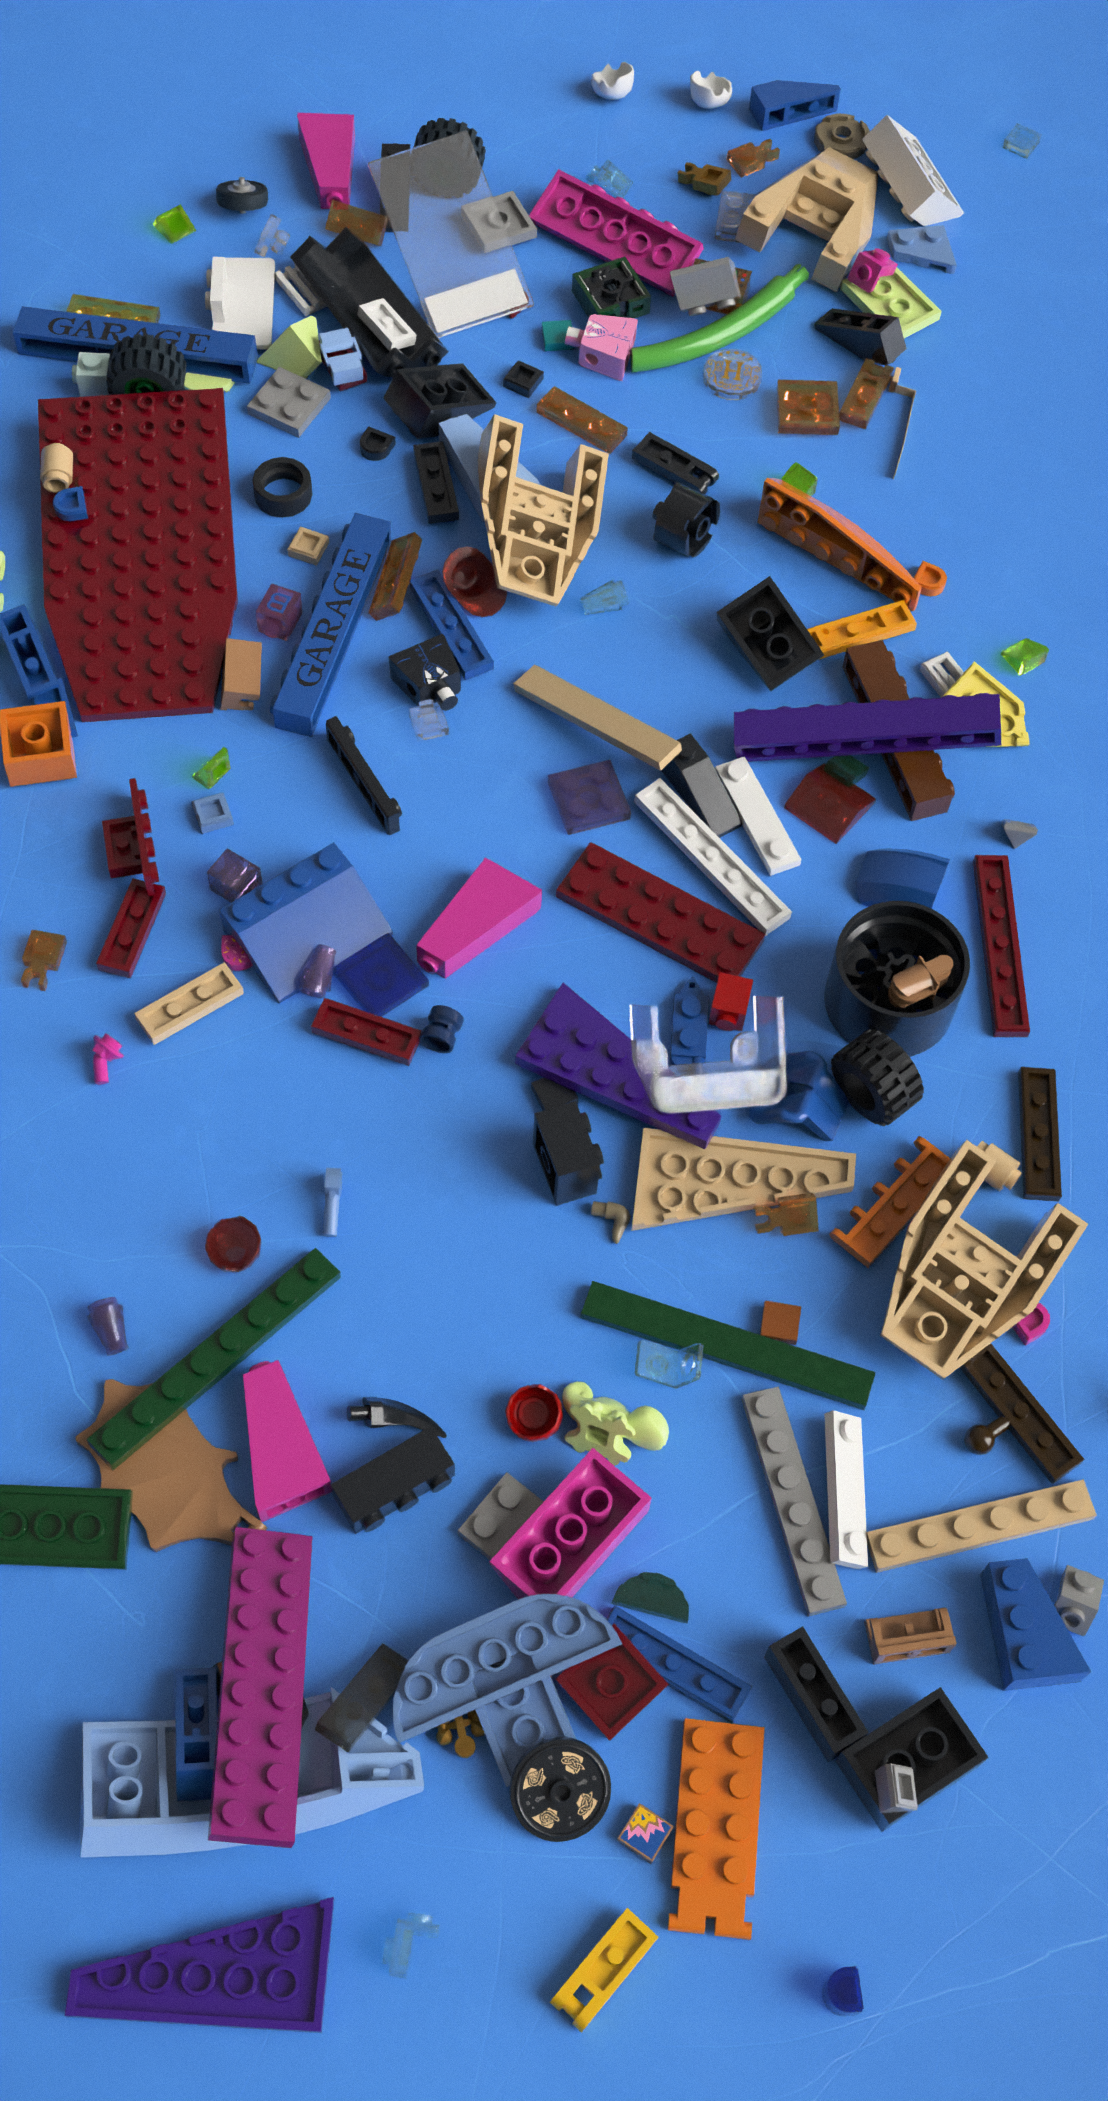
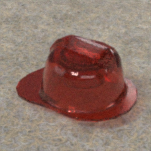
(473, 582)

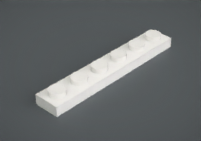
(712, 856)

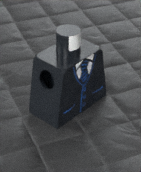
(427, 672)

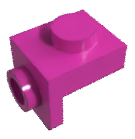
(870, 267)

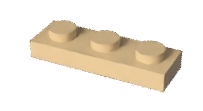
(189, 1003)

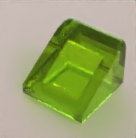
(174, 224)
(801, 479)
(1025, 655)
(213, 769)

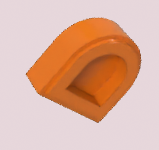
(931, 579)

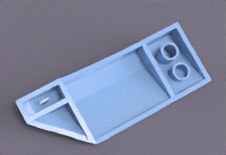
(132, 1795)

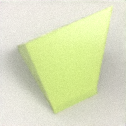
(295, 349)

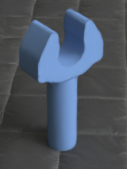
(333, 1191)

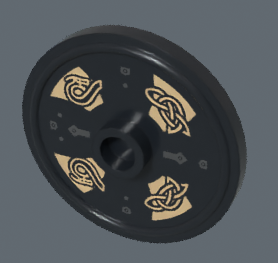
(560, 1789)

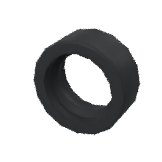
(278, 469)

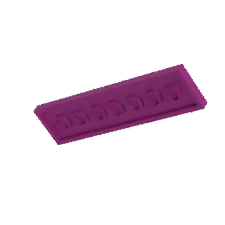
(261, 1690)

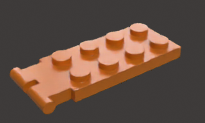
(716, 1826)

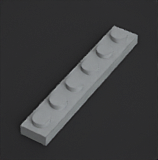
(793, 1501)

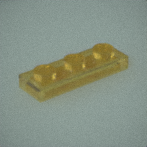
(113, 308)

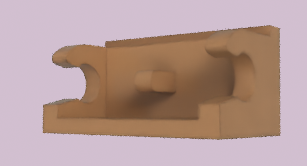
(240, 674)
(910, 1636)

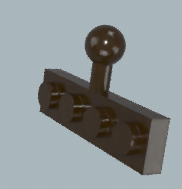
(1020, 1414)

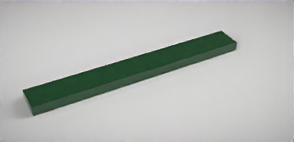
(729, 1345)

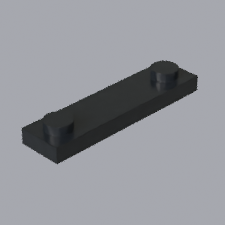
(343, 744)

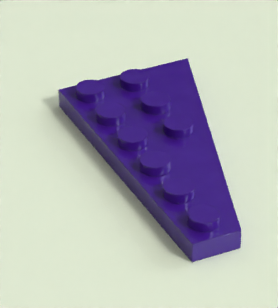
(595, 1059)
(237, 1976)

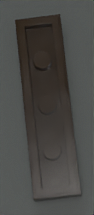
(1039, 1134)

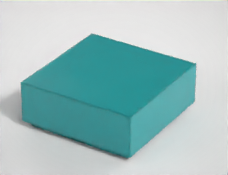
(554, 335)

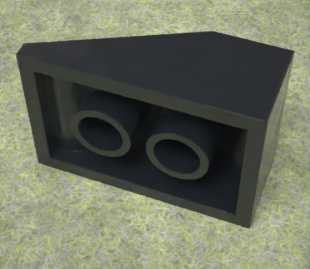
(435, 394)
(769, 634)

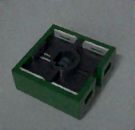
(611, 290)

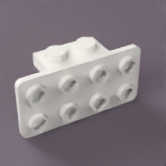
(242, 297)

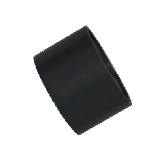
(897, 933)

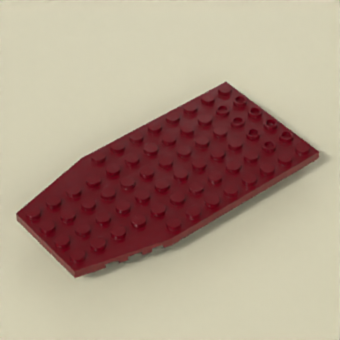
(151, 574)

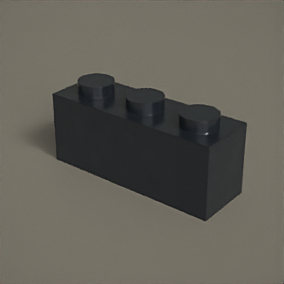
(394, 1481)
(815, 1693)

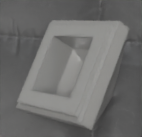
(1018, 831)

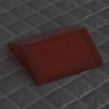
(828, 804)

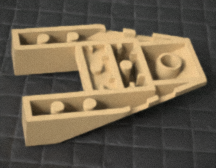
(826, 197)
(533, 530)
(958, 1285)

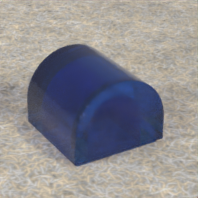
(843, 1992)

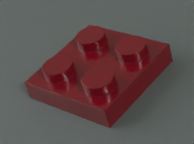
(613, 1685)

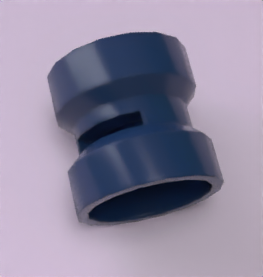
(441, 1029)

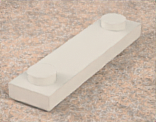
(758, 816)
(846, 1490)

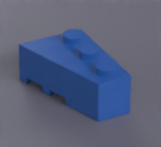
(1027, 1629)

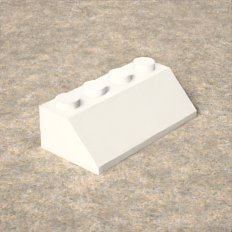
(910, 174)

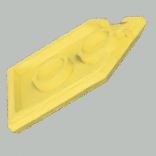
(1012, 710)

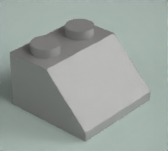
(706, 286)

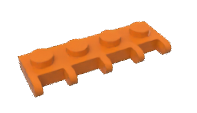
(895, 1207)

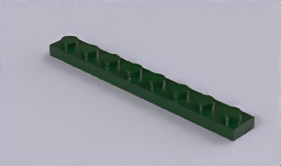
(213, 1359)

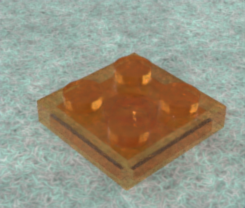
(808, 407)

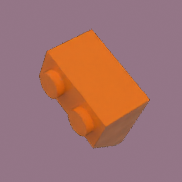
(37, 744)

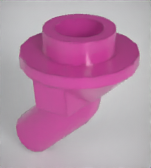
(105, 1050)

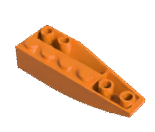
(834, 540)

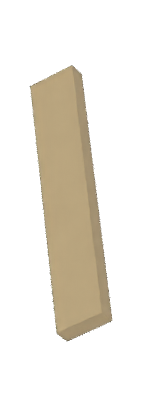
(598, 717)

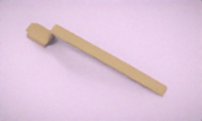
(903, 391)

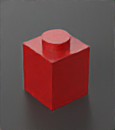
(730, 1002)

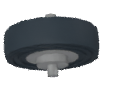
(242, 195)

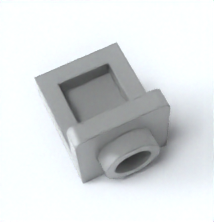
(1078, 1599)

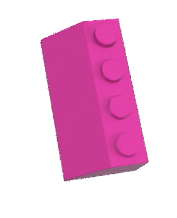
(572, 1530)

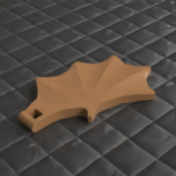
(173, 1478)

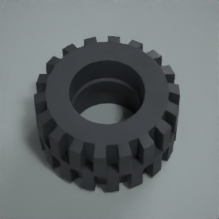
(877, 1077)

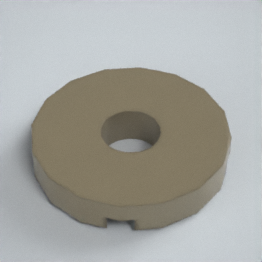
(845, 125)

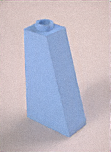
(461, 444)

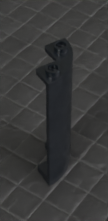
(351, 275)

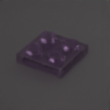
(589, 797)

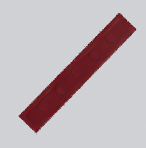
(1001, 946)

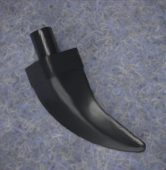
(387, 1412)

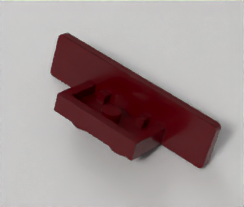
(127, 844)

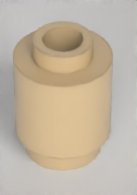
(56, 467)
(1005, 1170)

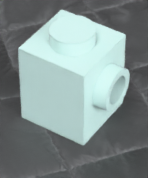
(91, 373)

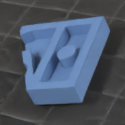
(922, 247)

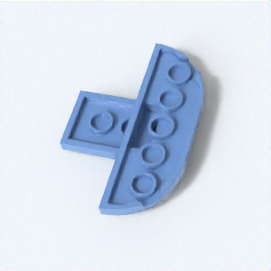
(502, 1672)

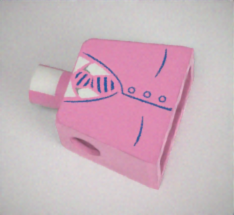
(604, 344)

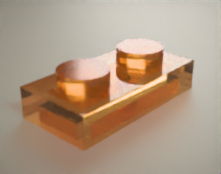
(363, 223)

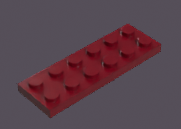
(659, 914)

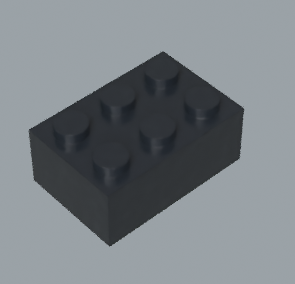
(923, 1737)

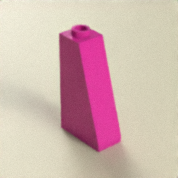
(329, 154)
(477, 917)
(282, 1451)

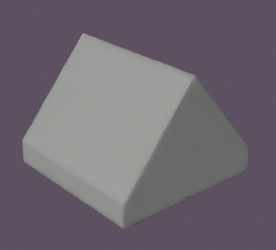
(896, 1788)

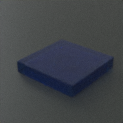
(380, 976)

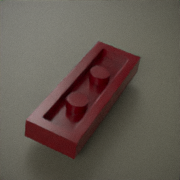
(130, 929)
(366, 1031)

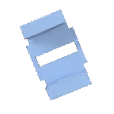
(344, 367)

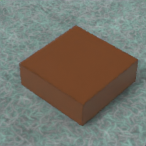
(780, 1322)

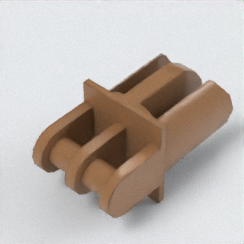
(919, 981)

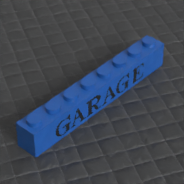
(66, 334)
(332, 625)

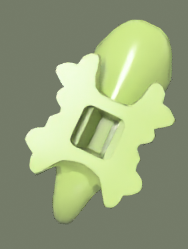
(606, 1421)

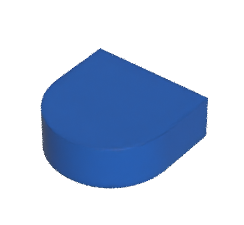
(70, 504)

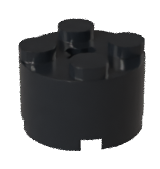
(685, 520)

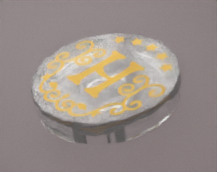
(732, 374)

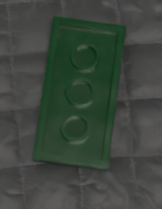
(65, 1526)

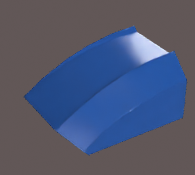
(900, 876)

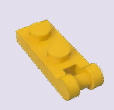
(605, 1968)

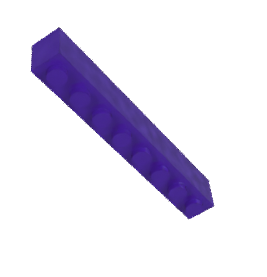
(868, 727)

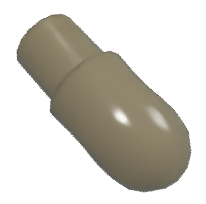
(614, 1212)

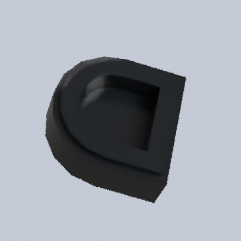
(376, 444)

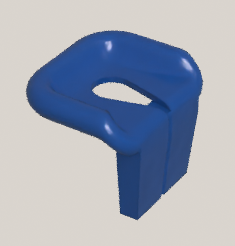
(818, 1106)

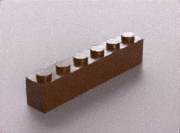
(915, 773)

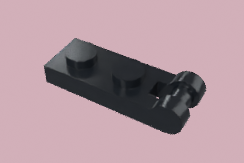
(674, 463)

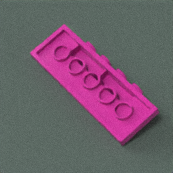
(614, 230)

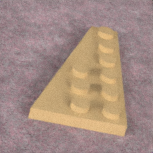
(728, 1177)

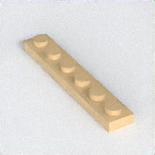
(980, 1525)

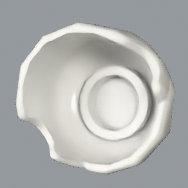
(613, 83)
(710, 91)

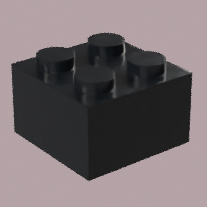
(567, 1153)

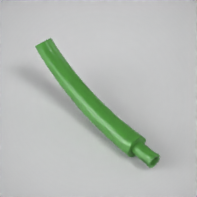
(724, 331)

